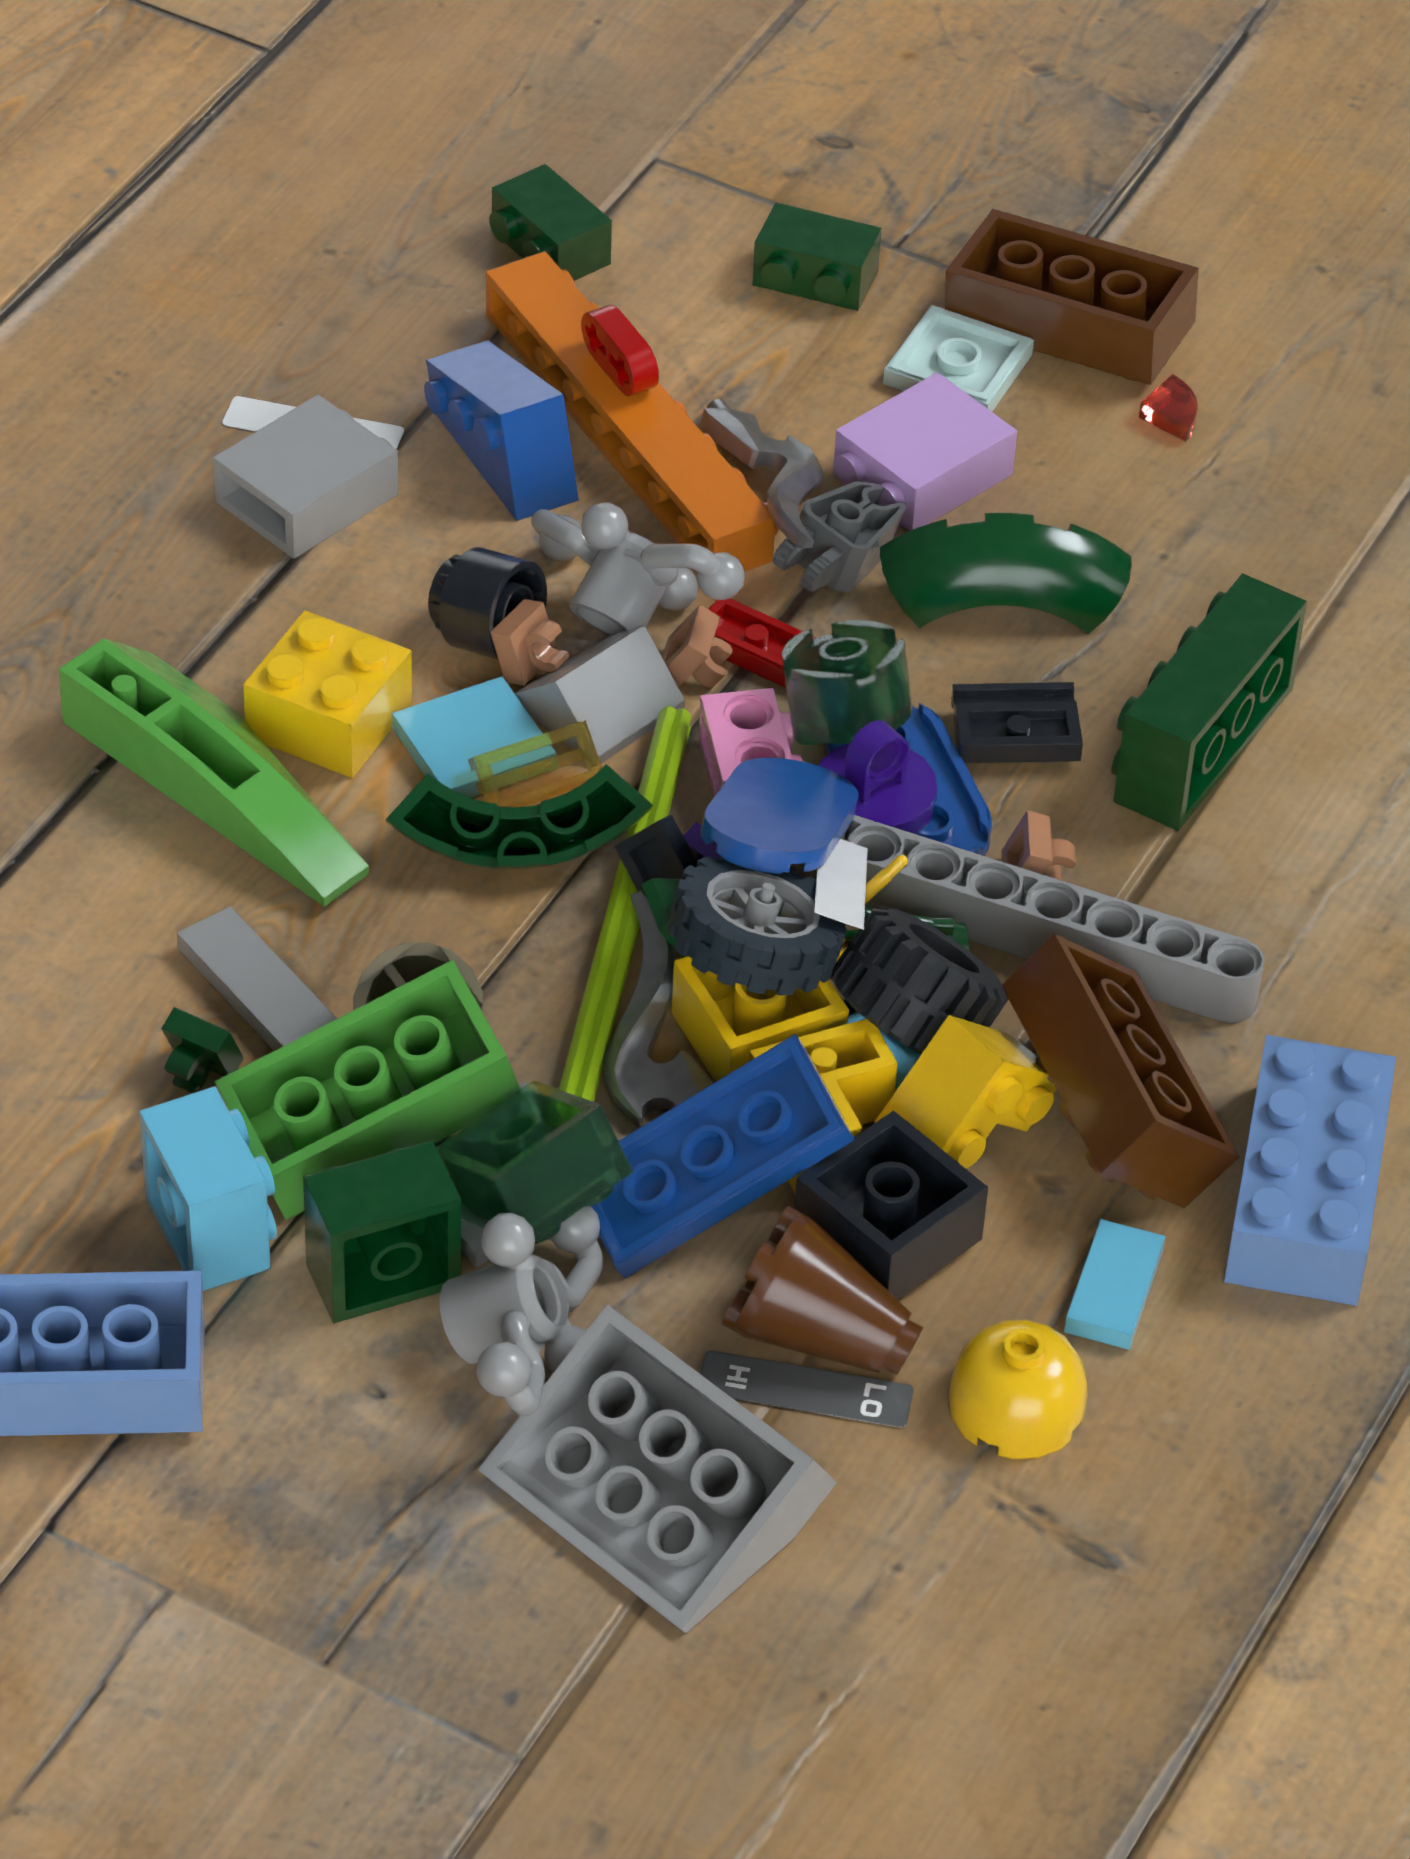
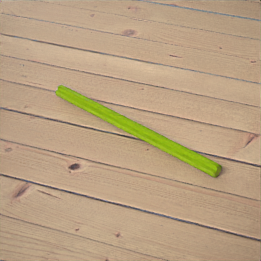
(620, 922)

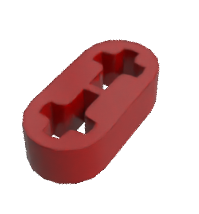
(620, 350)

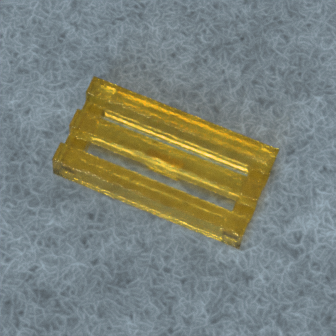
(489, 784)

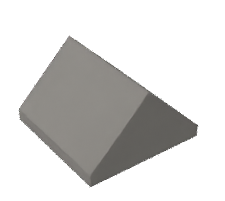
(611, 685)

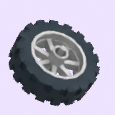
(754, 927)

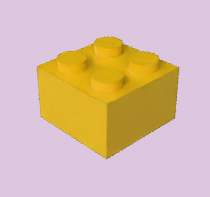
(328, 693)
(731, 1021)

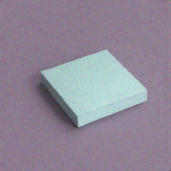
(964, 351)

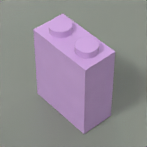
(926, 449)

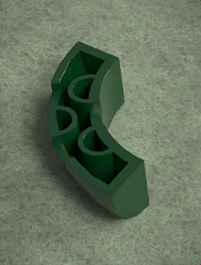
(1006, 564)
(519, 836)

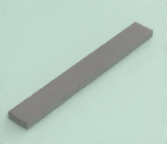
(270, 999)

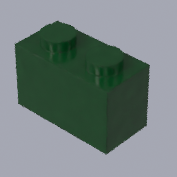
(549, 215)
(816, 256)

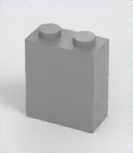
(306, 476)

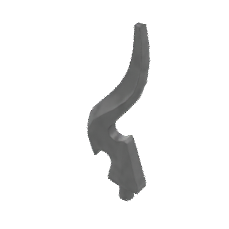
(796, 463)
(629, 1073)

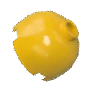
(1018, 1389)

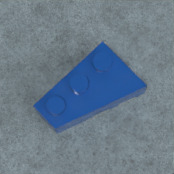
(506, 425)

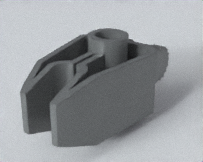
(846, 536)

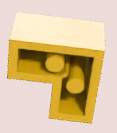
(854, 1068)
(968, 1085)

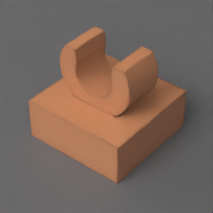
(527, 643)
(696, 650)
(1035, 850)

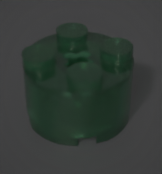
(846, 681)

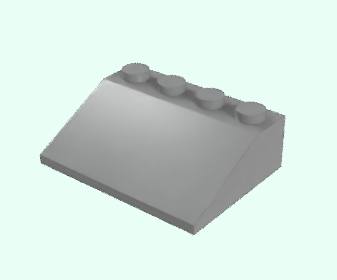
(656, 1472)

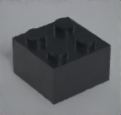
(895, 1203)

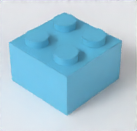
(207, 1187)

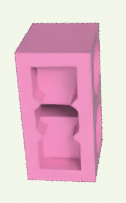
(740, 729)

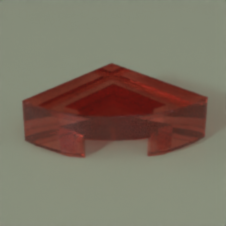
(1171, 408)

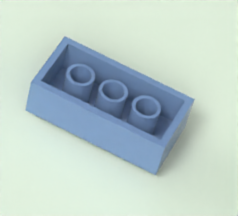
(1311, 1170)
(101, 1353)

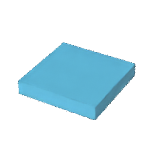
(464, 725)

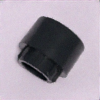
(478, 592)

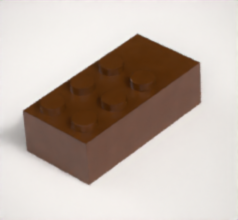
(1074, 295)
(1119, 1073)

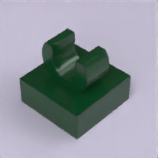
(197, 1050)

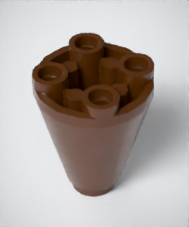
(820, 1301)

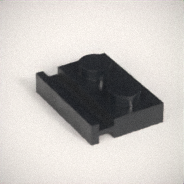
(1016, 722)

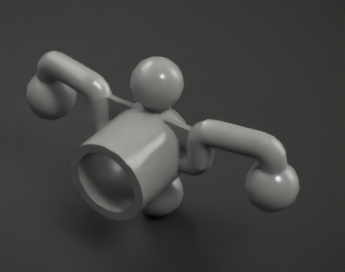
(630, 572)
(519, 1304)

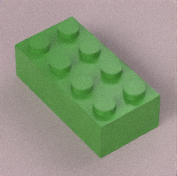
(372, 1082)

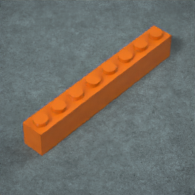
(641, 434)

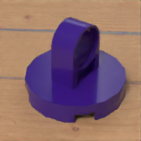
(890, 778)

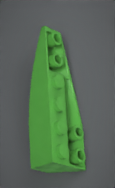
(206, 763)

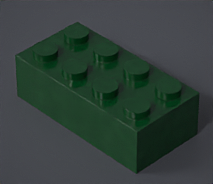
(1207, 701)

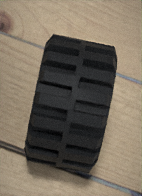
(913, 977)

